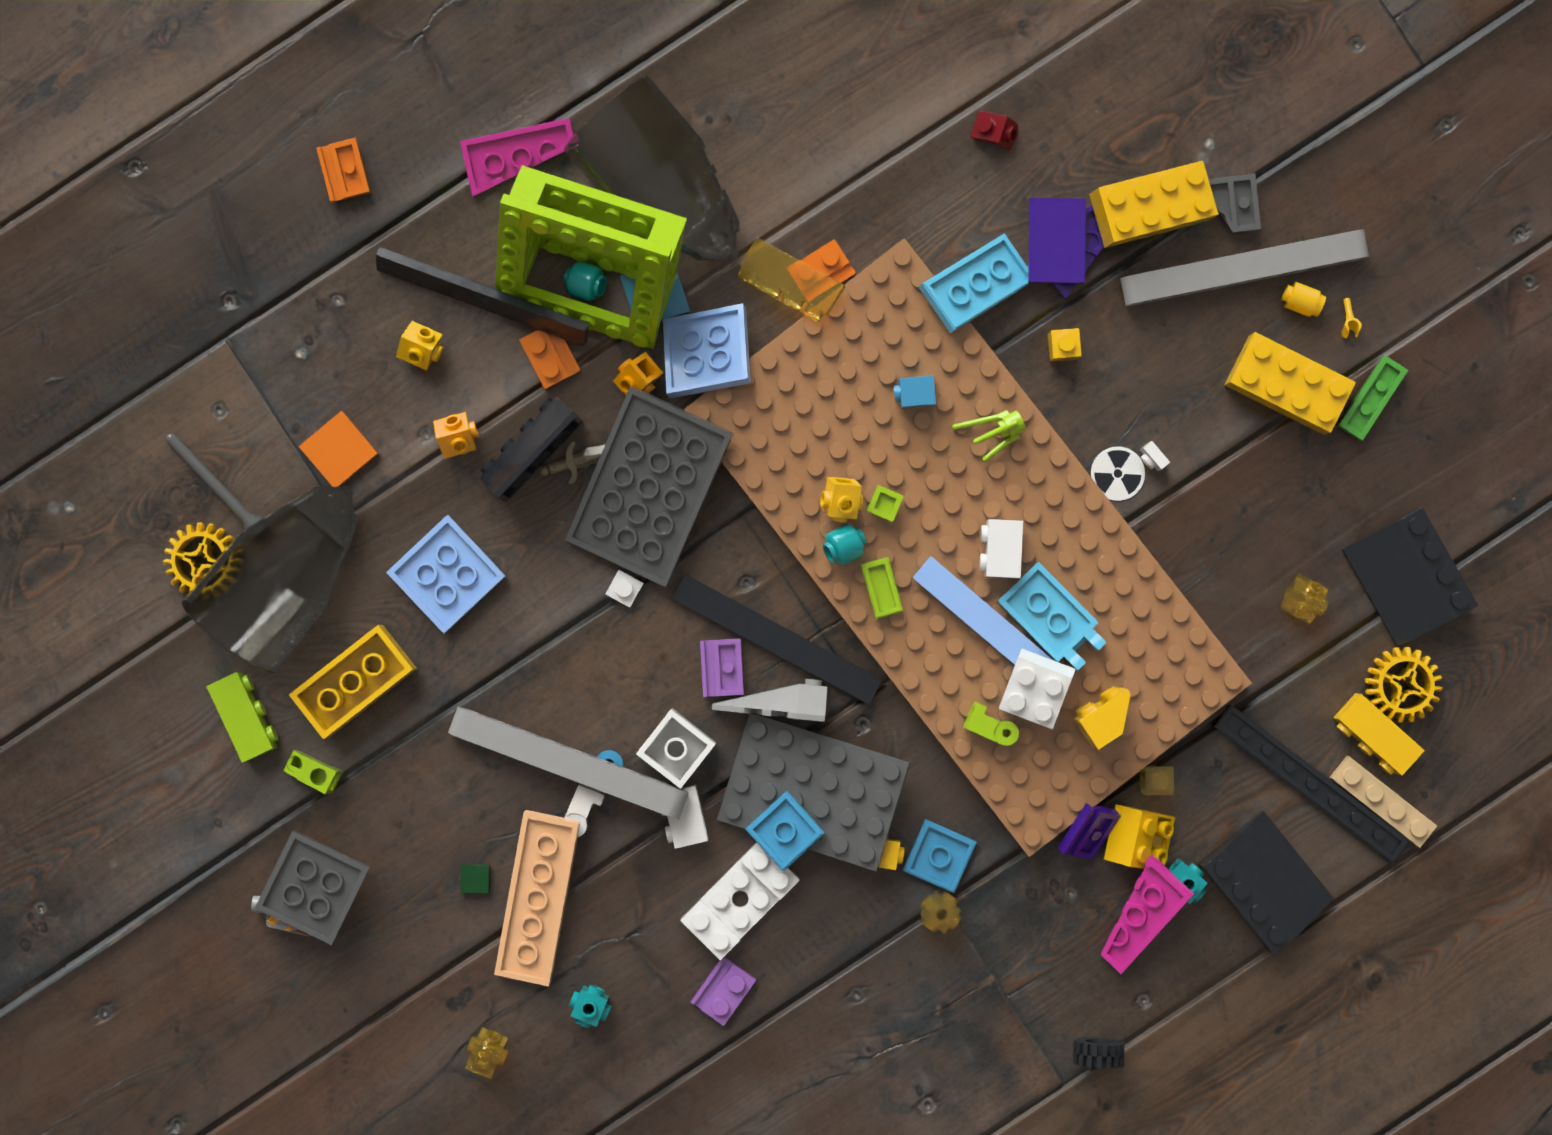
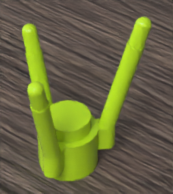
(1009, 425)

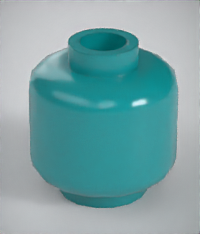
(585, 281)
(844, 545)

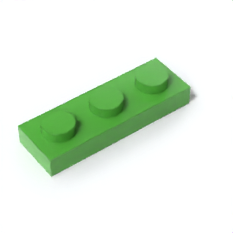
(1372, 398)

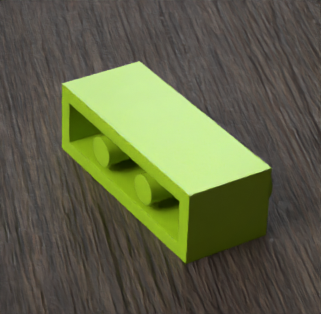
(243, 716)

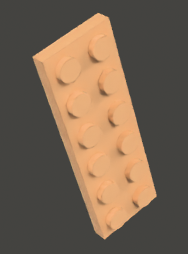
(537, 897)

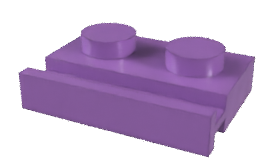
(722, 667)
(723, 990)

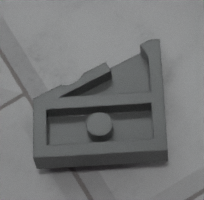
(1237, 202)

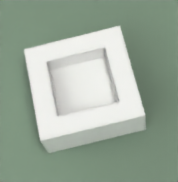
(1153, 457)
(624, 588)

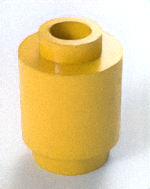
(1303, 299)

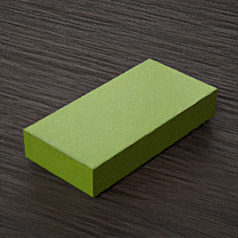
(881, 588)

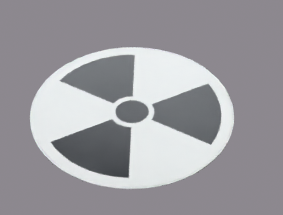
(1118, 473)

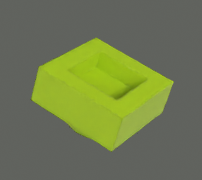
(885, 503)

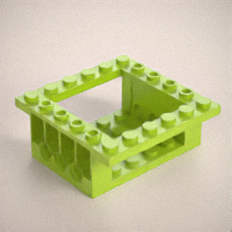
(594, 230)

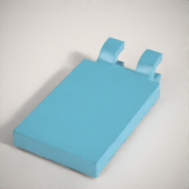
(1051, 616)

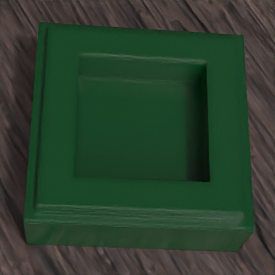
(475, 878)

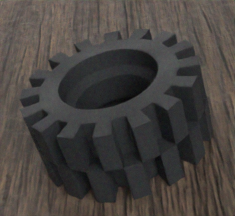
(1098, 1052)

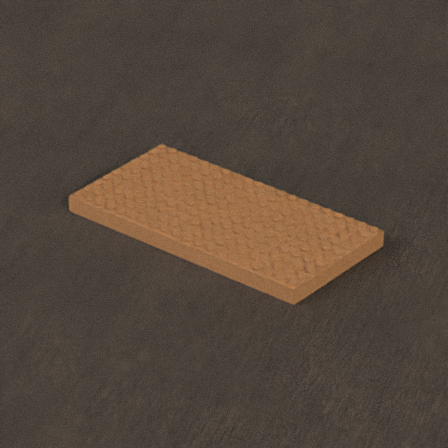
(829, 410)

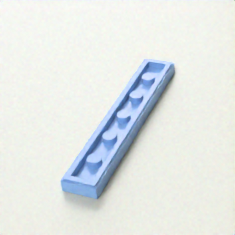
(974, 611)

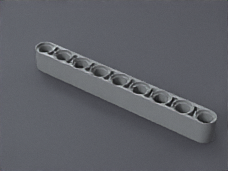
(1244, 267)
(568, 762)

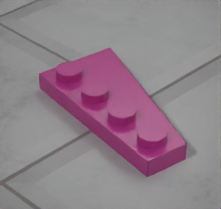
(500, 155)
(1150, 908)

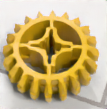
(205, 547)
(1425, 694)

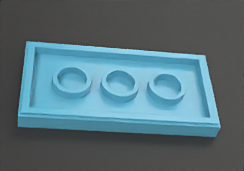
(976, 283)

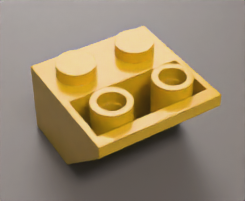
(1104, 719)
(1139, 836)

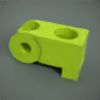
(999, 731)
(313, 772)

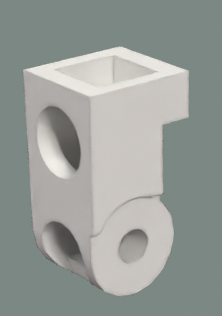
(582, 805)

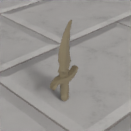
(573, 462)

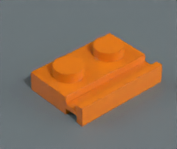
(343, 170)
(831, 262)
(549, 357)

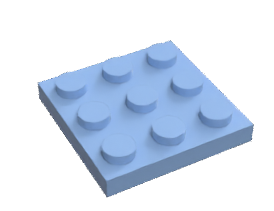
(706, 351)
(446, 574)

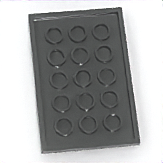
(649, 486)
(839, 785)

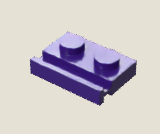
(1089, 831)

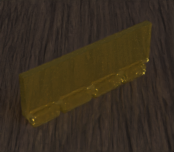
(801, 284)

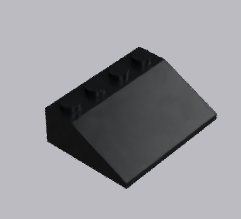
(531, 449)
(1409, 577)
(1266, 882)

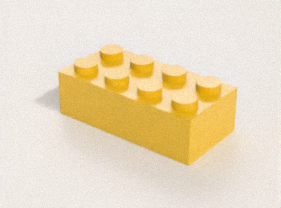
(1153, 204)
(1290, 383)
(352, 681)

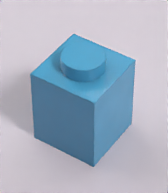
(915, 392)

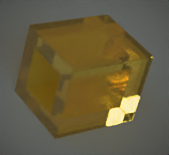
(1157, 780)

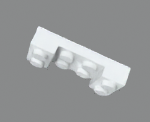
(721, 922)

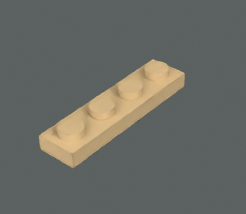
(1383, 801)

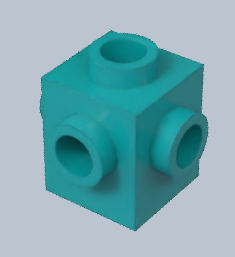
(1194, 877)
(589, 995)

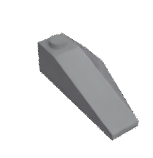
(793, 701)

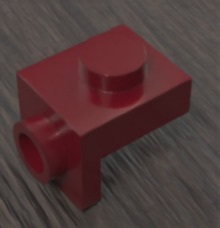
(995, 129)

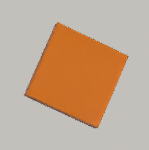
(338, 450)

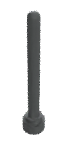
(246, 518)

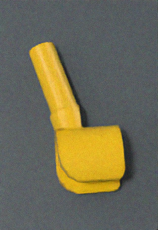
(1351, 322)

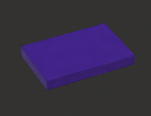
(1056, 240)

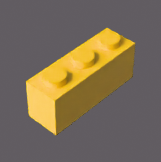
(1377, 735)

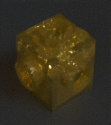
(1305, 599)
(938, 901)
(486, 1052)

